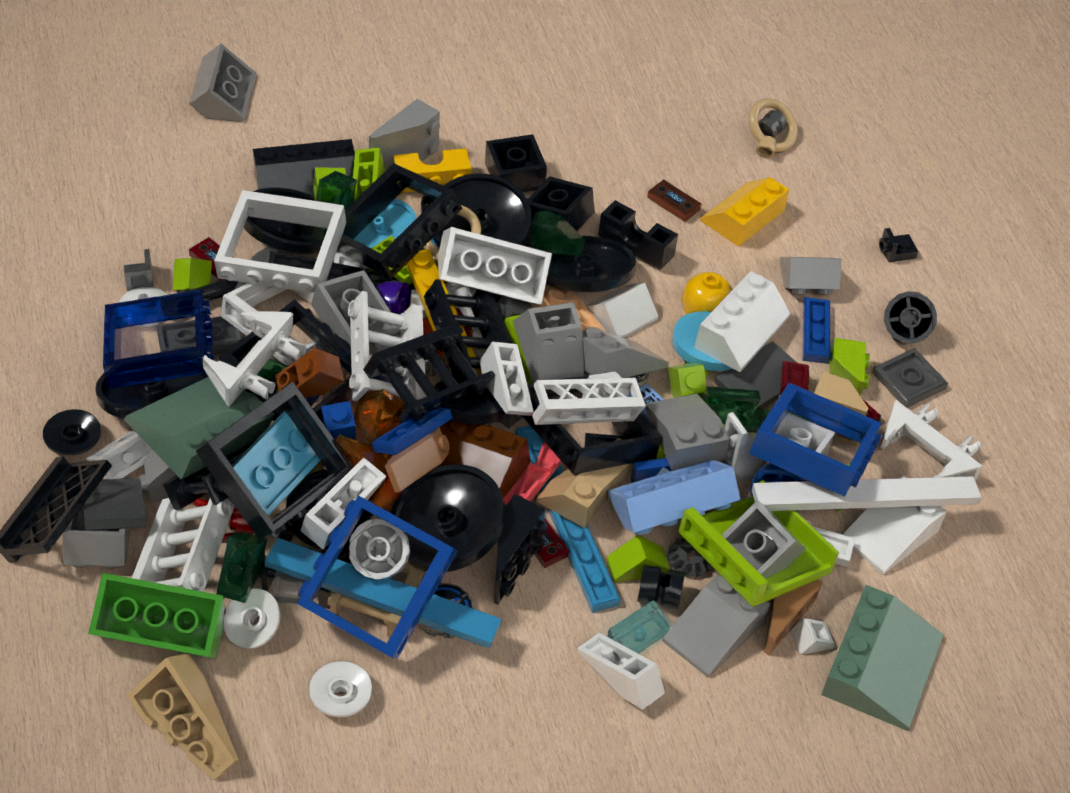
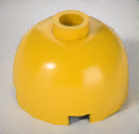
(705, 292)

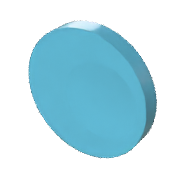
(389, 222)
(684, 340)

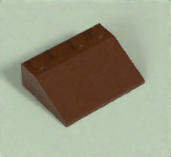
(488, 449)

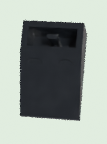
(518, 543)

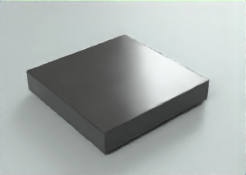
(910, 378)

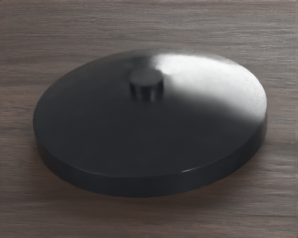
(496, 203)
(285, 235)
(600, 268)
(128, 399)
(456, 507)

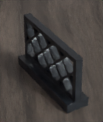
(50, 507)

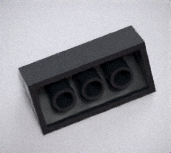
(295, 164)

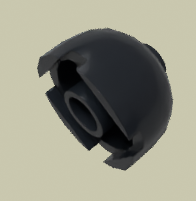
(910, 317)

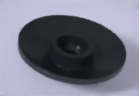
(65, 425)

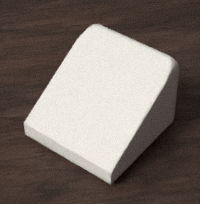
(812, 636)

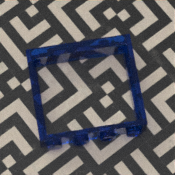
(156, 365)

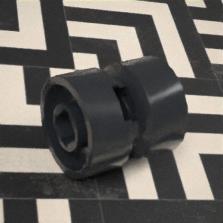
(650, 584)

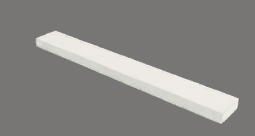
(869, 494)

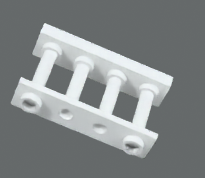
(410, 327)
(167, 534)

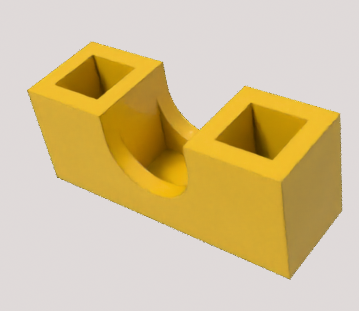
(453, 165)

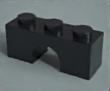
(654, 246)

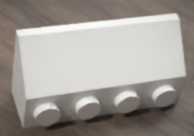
(493, 265)
(742, 322)

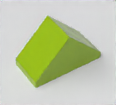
(629, 559)

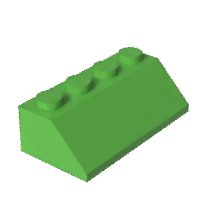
(158, 615)

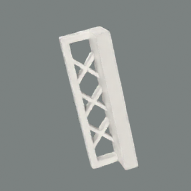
(587, 410)
(124, 455)

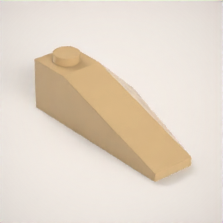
(582, 494)
(183, 709)

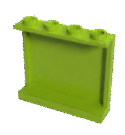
(706, 537)

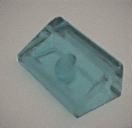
(640, 628)

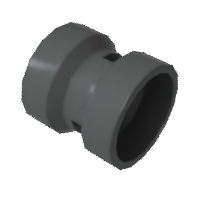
(772, 123)

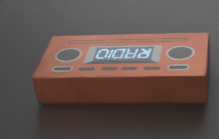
(674, 200)

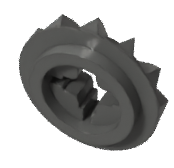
(678, 559)

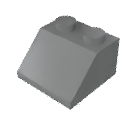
(811, 273)
(764, 540)

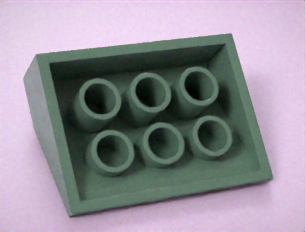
(191, 419)
(883, 659)

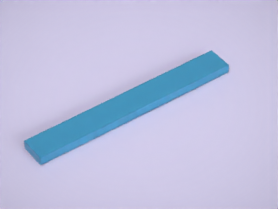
(582, 548)
(385, 594)

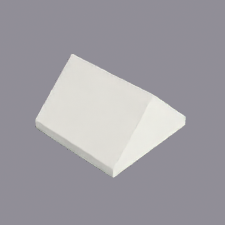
(625, 310)

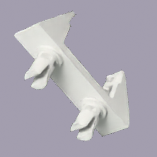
(274, 330)
(916, 427)

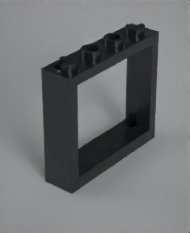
(414, 237)
(320, 334)
(313, 432)
(640, 443)

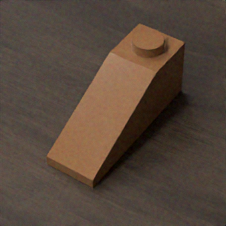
(417, 459)
(788, 610)

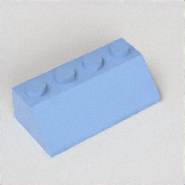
(667, 495)

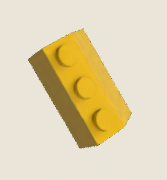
(747, 210)

